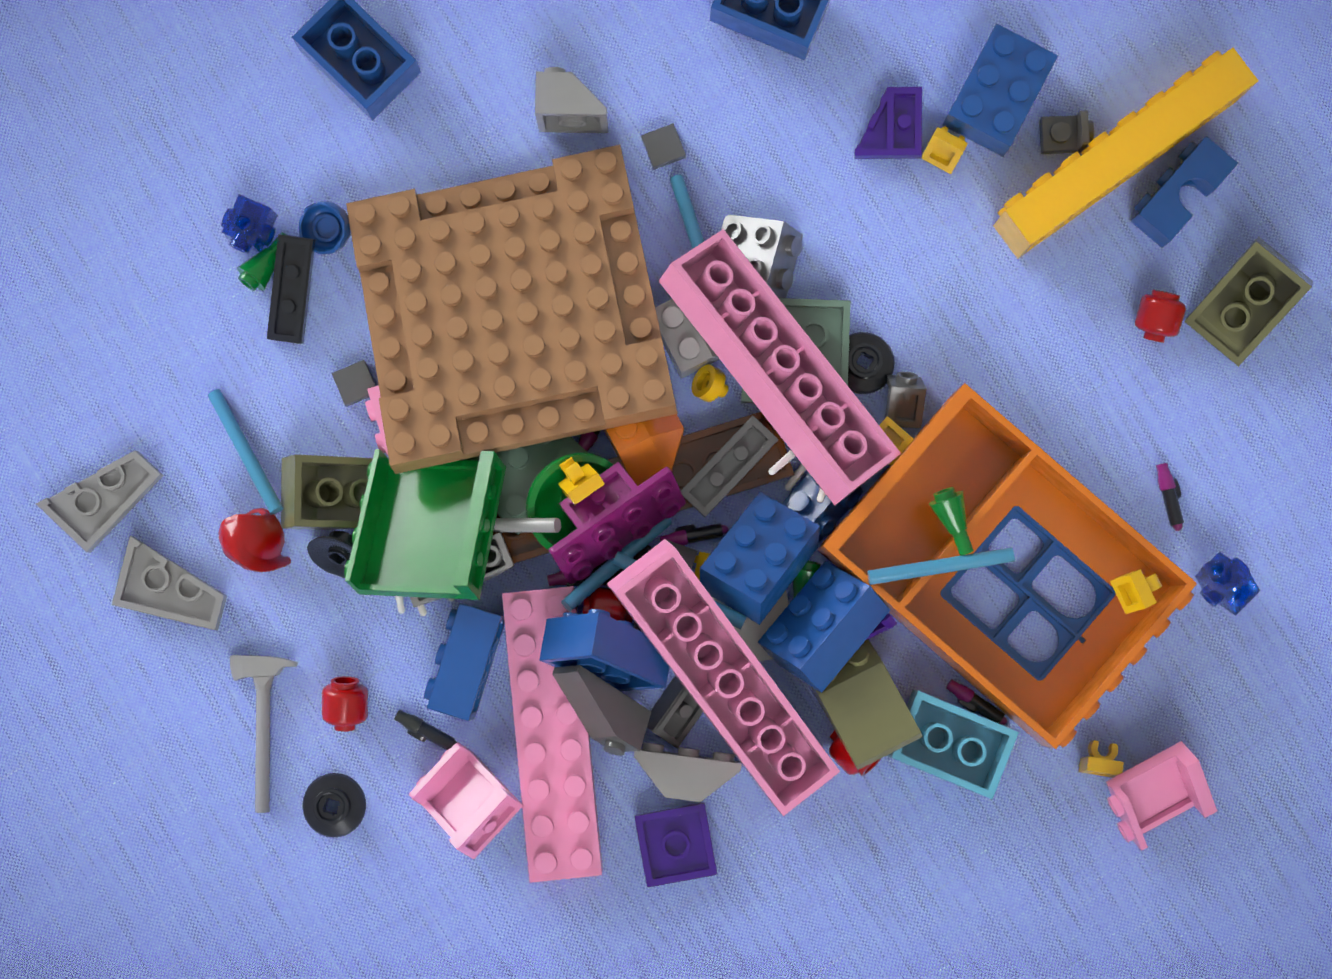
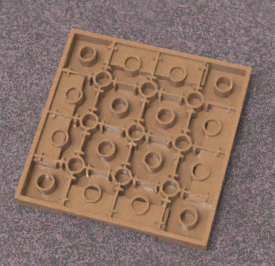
(509, 311)

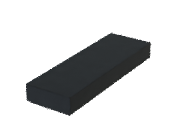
(291, 289)

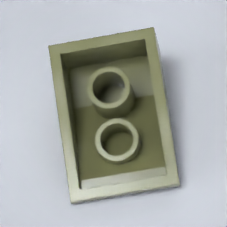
(1249, 301)
(322, 491)
(867, 709)

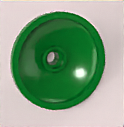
(546, 495)

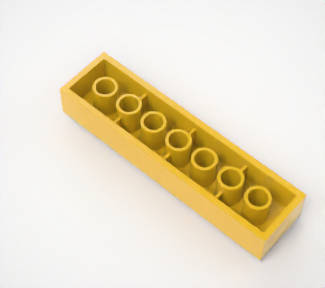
(1129, 149)

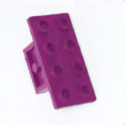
(613, 519)

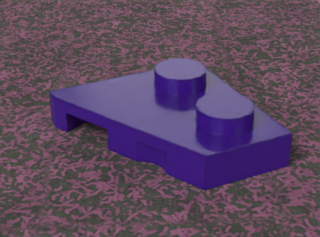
(894, 127)

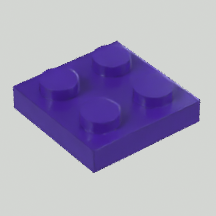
(675, 845)

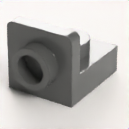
(1065, 133)
(905, 399)

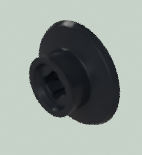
(874, 348)
(331, 552)
(338, 788)

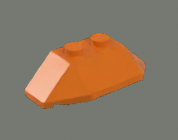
(647, 446)

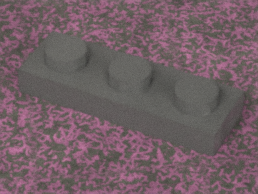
(728, 466)

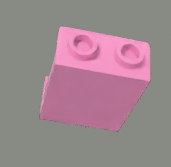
(1158, 792)
(466, 800)

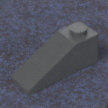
(603, 710)

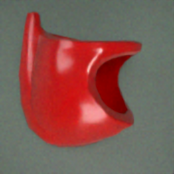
(254, 541)

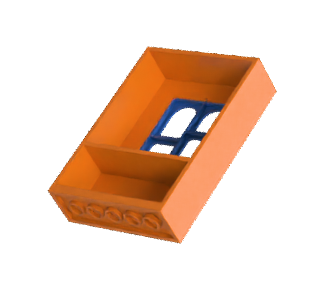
(1005, 480)

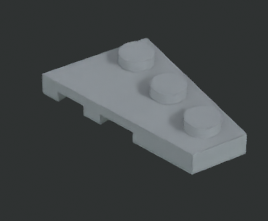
(101, 501)
(165, 589)

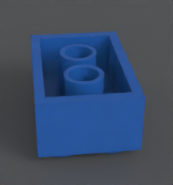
(777, 23)
(357, 55)
(1000, 90)
(759, 557)
(824, 626)
(605, 648)
(464, 662)

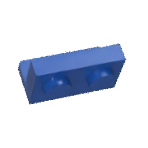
(826, 514)

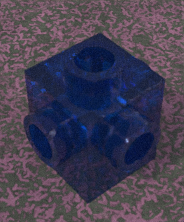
(249, 225)
(1227, 583)

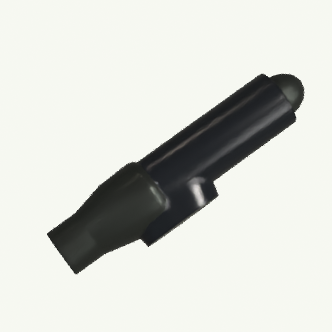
(424, 731)

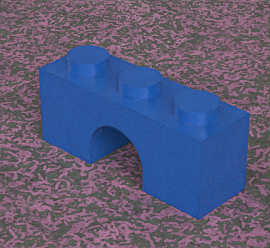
(1201, 167)

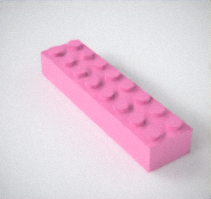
(778, 366)
(723, 676)
(550, 748)

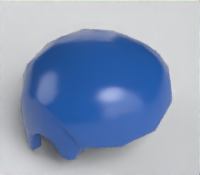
(326, 224)

